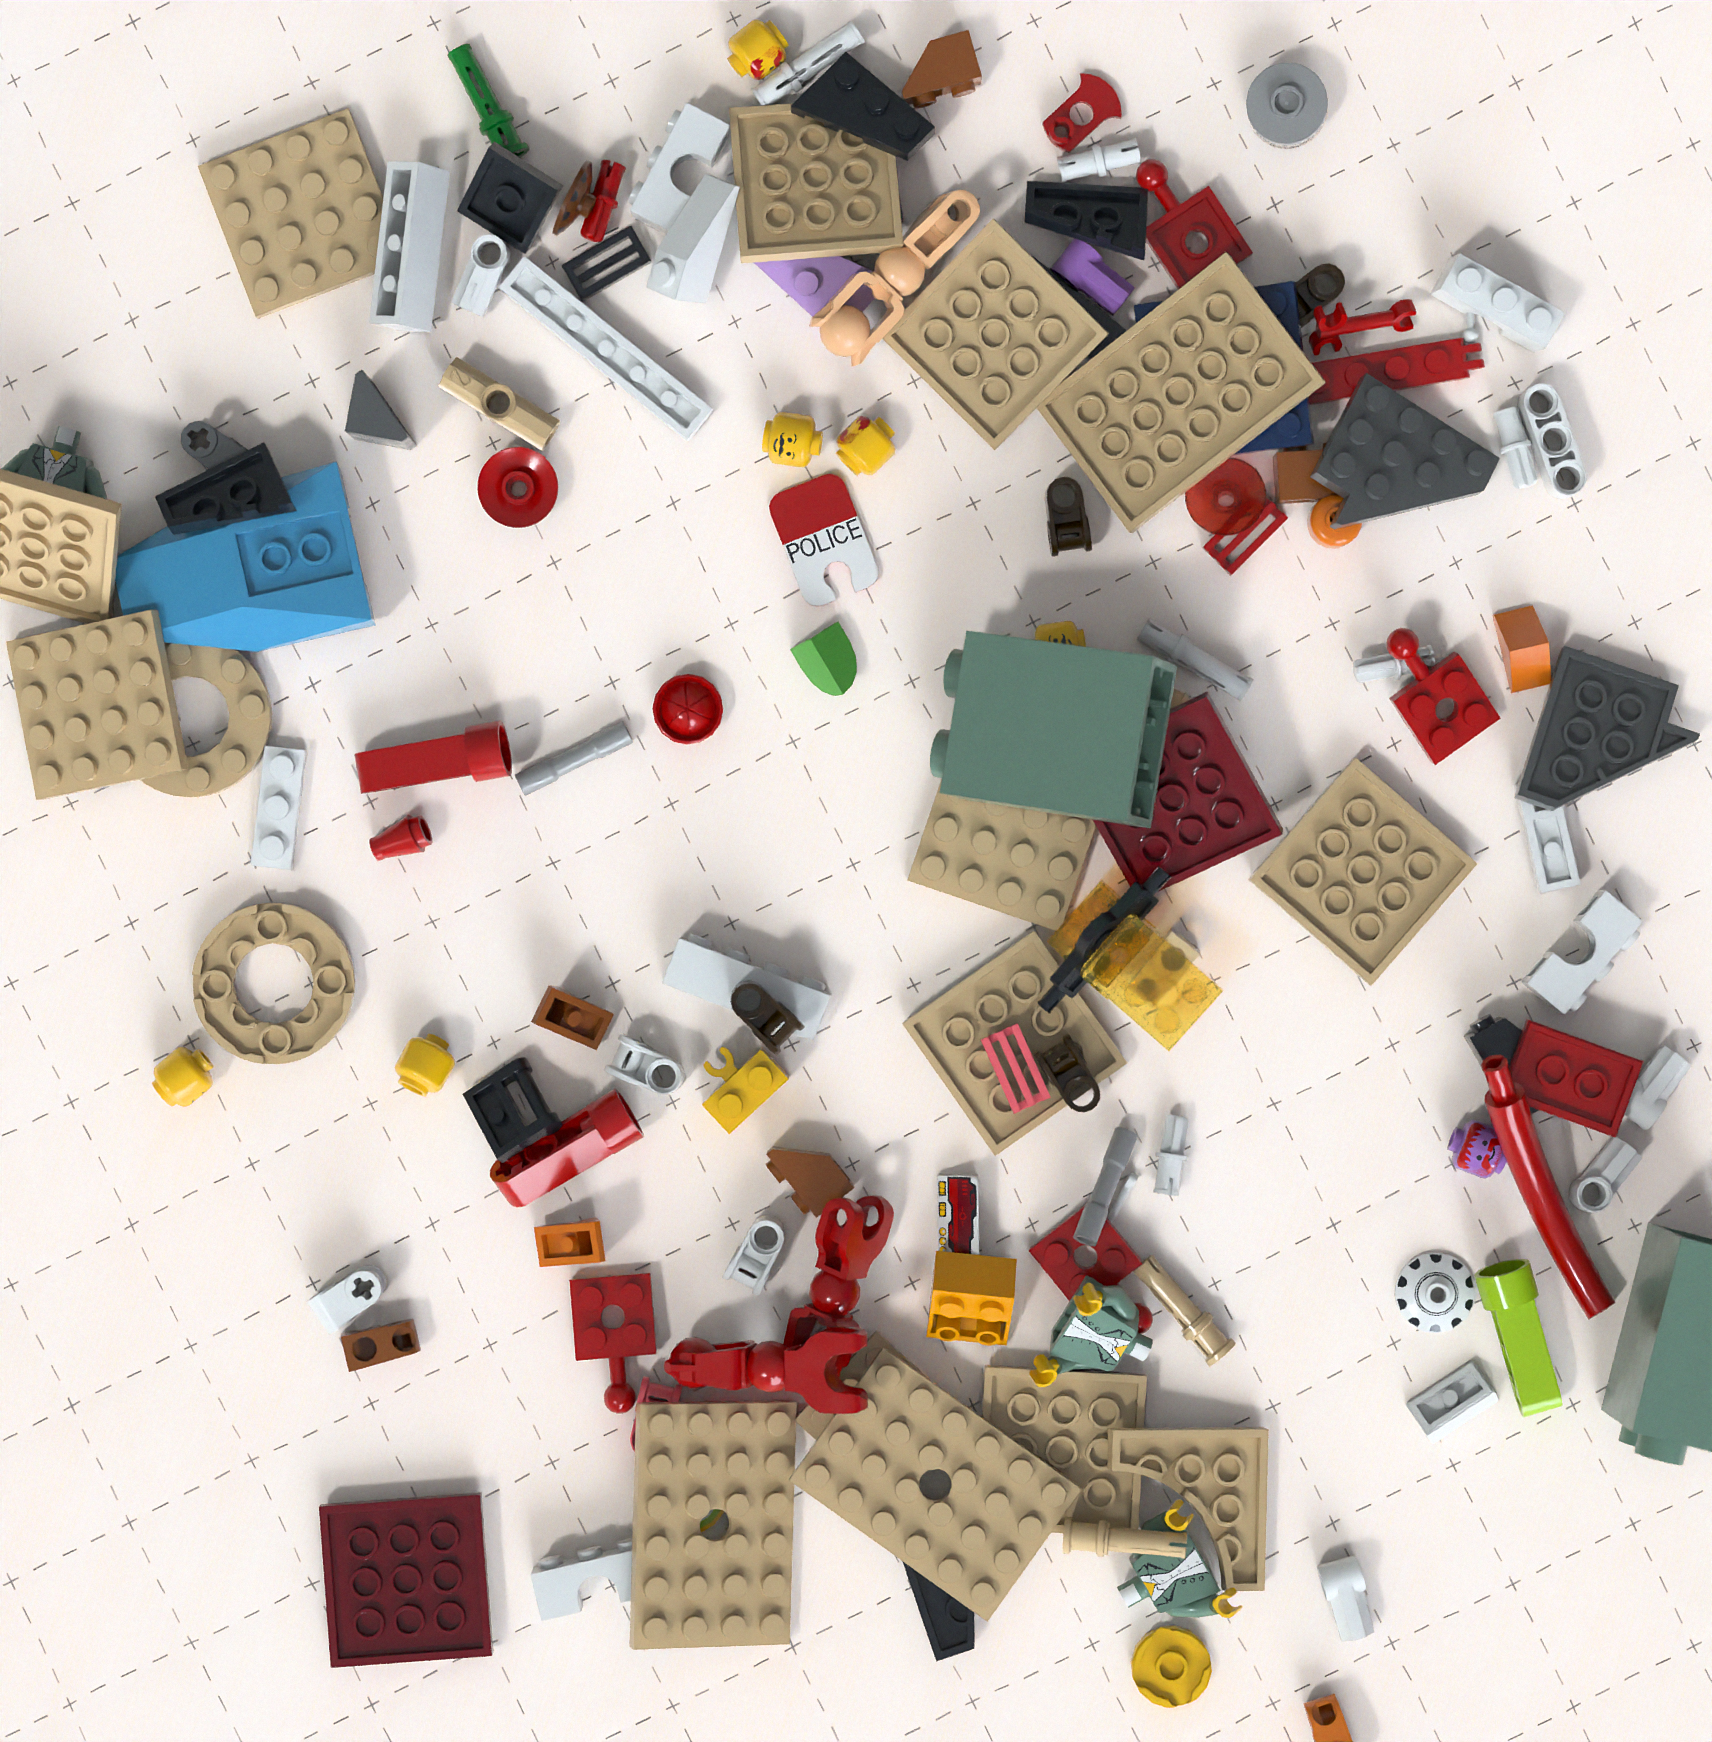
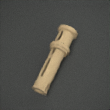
(1195, 1324)
(1103, 1538)

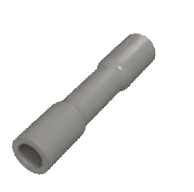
(552, 769)
(1096, 1209)

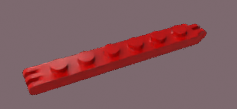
(1397, 368)

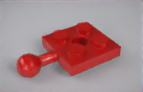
(1197, 214)
(1418, 699)
(1114, 1260)
(598, 1341)

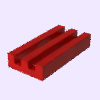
(1270, 508)

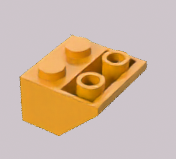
(971, 1298)

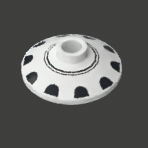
(1418, 1280)

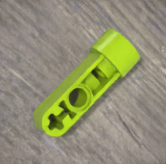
(1509, 1294)

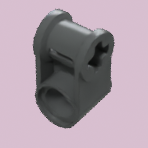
(220, 447)

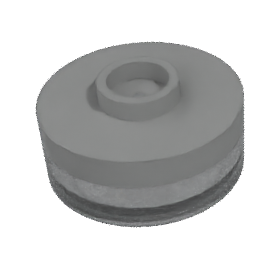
(1287, 105)

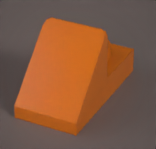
(570, 1243)

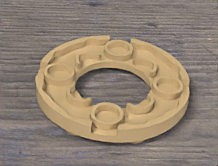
(247, 726)
(216, 973)

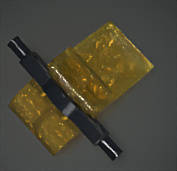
(1129, 961)

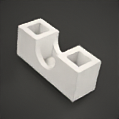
(691, 137)
(1482, 292)
(1608, 929)
(559, 1581)

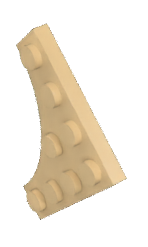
(1221, 1478)

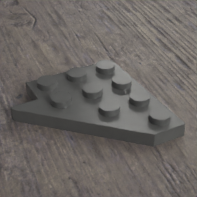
(1396, 458)
(1596, 729)

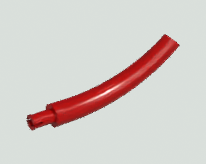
(1537, 1186)

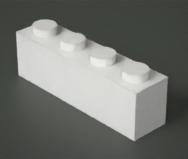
(409, 246)
(714, 975)

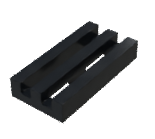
(614, 277)

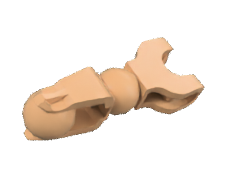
(896, 274)

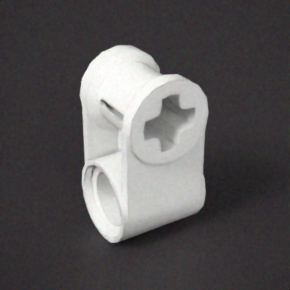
(643, 1065)
(753, 1260)
(344, 1301)

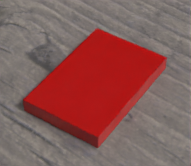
(1574, 1077)

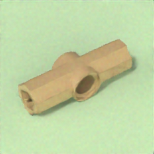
(478, 389)

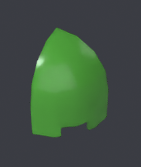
(828, 660)

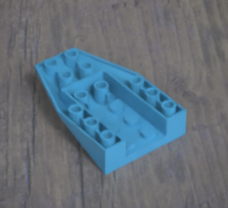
(256, 578)

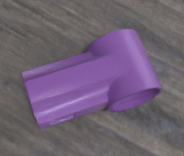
(1084, 271)

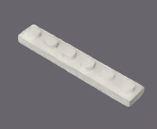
(606, 348)

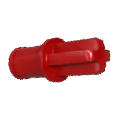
(606, 190)

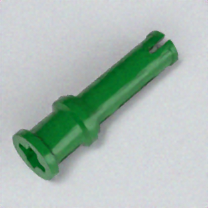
(500, 120)

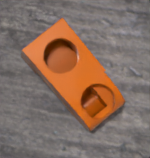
(1327, 1720)

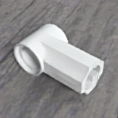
(479, 279)
(1655, 1086)
(1607, 1173)
(1344, 1587)

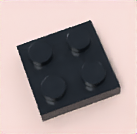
(509, 197)

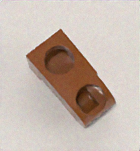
(379, 1344)

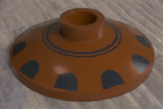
(577, 201)

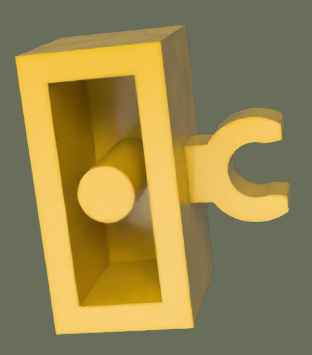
(743, 1087)

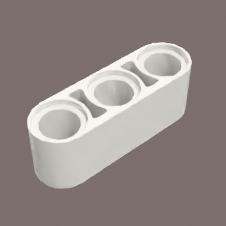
(1555, 421)

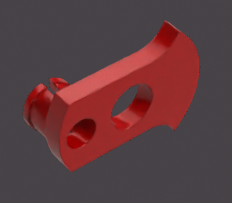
(1092, 92)

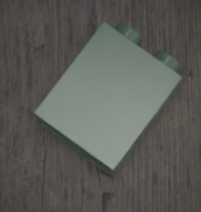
(1054, 728)
(1664, 1349)

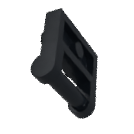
(500, 1116)

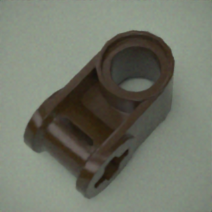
(1310, 297)
(1067, 520)
(766, 1017)
(1068, 1072)

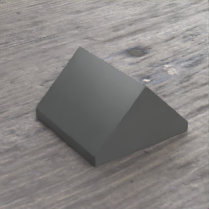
(372, 418)

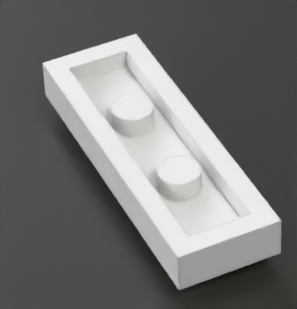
(278, 808)

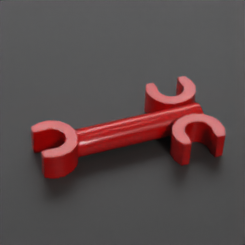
(1337, 323)

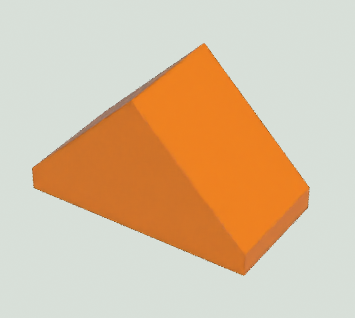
(1523, 648)

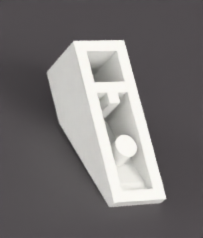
(693, 244)

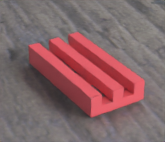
(1029, 1099)

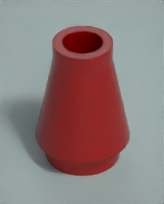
(403, 838)

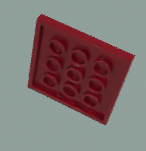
(1203, 805)
(406, 1580)

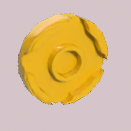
(1171, 1666)

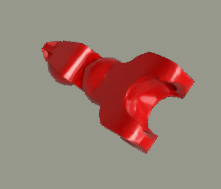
(843, 1258)
(775, 1367)

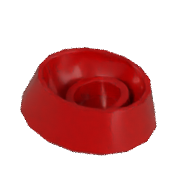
(687, 709)

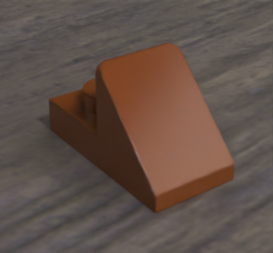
(572, 1017)

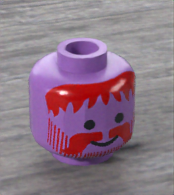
(1476, 1149)

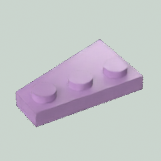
(816, 280)

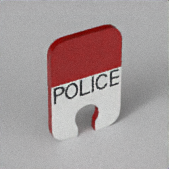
(819, 529)

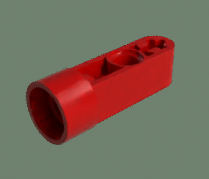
(478, 752)
(581, 1142)

